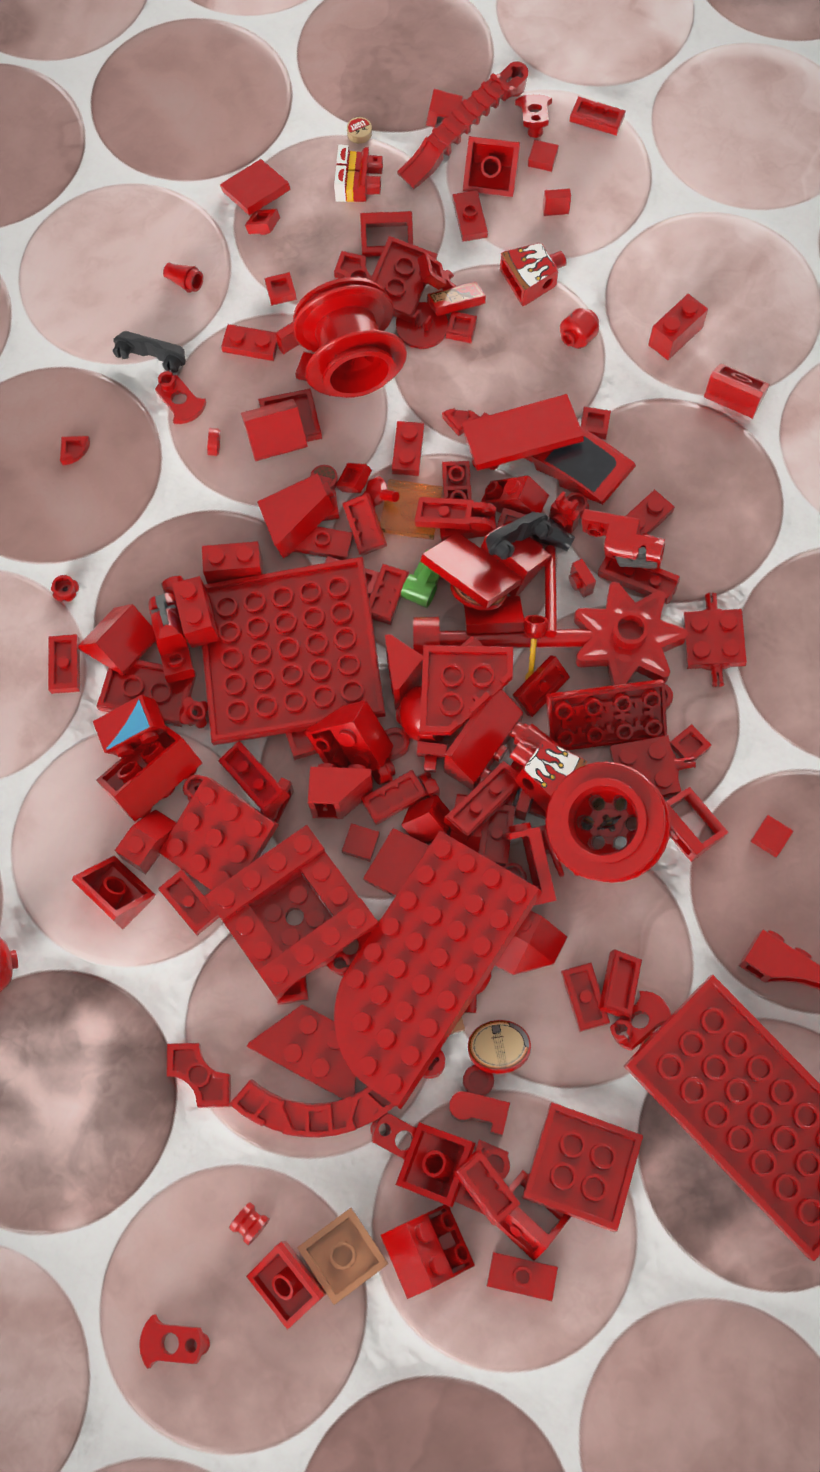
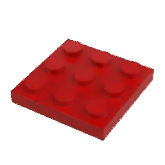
(217, 835)
(583, 1167)

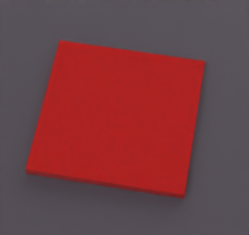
(290, 650)

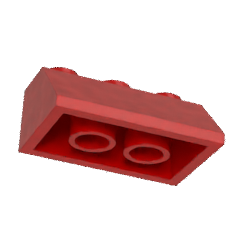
(483, 740)
(149, 773)

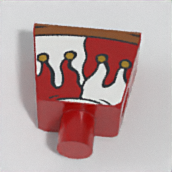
(531, 271)
(544, 769)

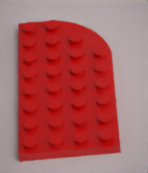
(426, 964)

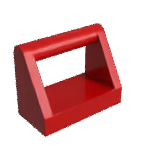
(383, 219)
(680, 832)
(525, 1231)

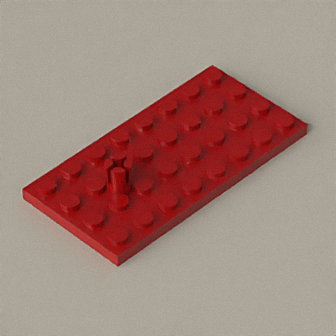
(741, 1104)

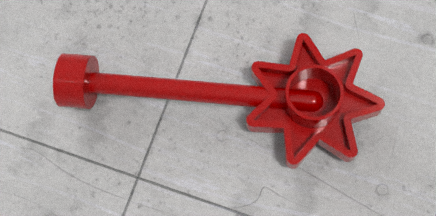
(622, 636)

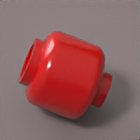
(579, 328)

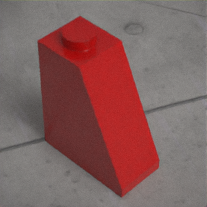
(296, 512)

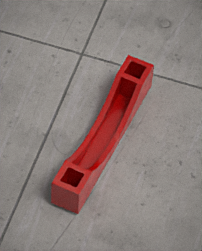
(776, 961)

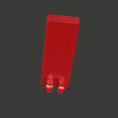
(640, 579)

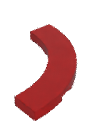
(309, 1118)

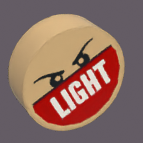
(359, 130)

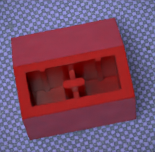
(351, 737)
(337, 790)
(427, 1251)

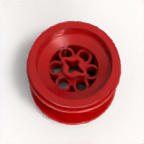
(346, 330)
(574, 802)

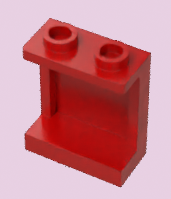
(536, 859)

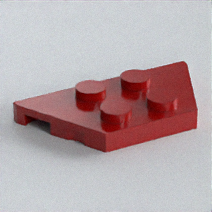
(308, 1047)

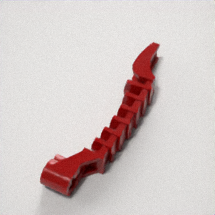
(432, 150)

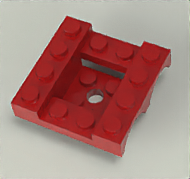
(264, 892)

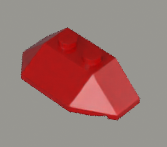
(533, 946)

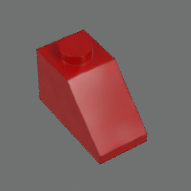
(145, 840)

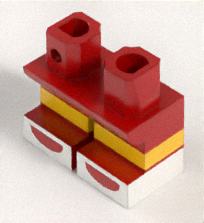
(352, 174)

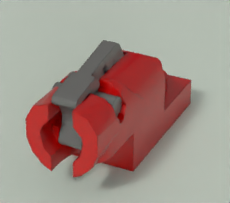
(624, 539)
(170, 638)

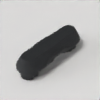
(170, 354)
(533, 523)

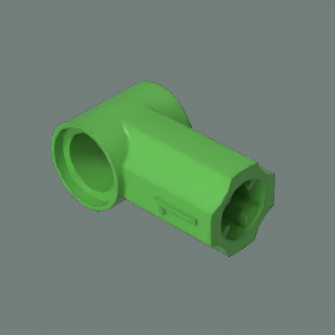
(421, 585)

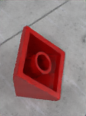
(491, 166)
(735, 390)
(274, 429)
(525, 561)
(119, 639)
(403, 667)
(115, 890)
(431, 1164)
(286, 1284)

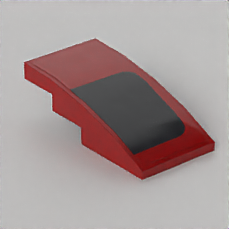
(586, 467)

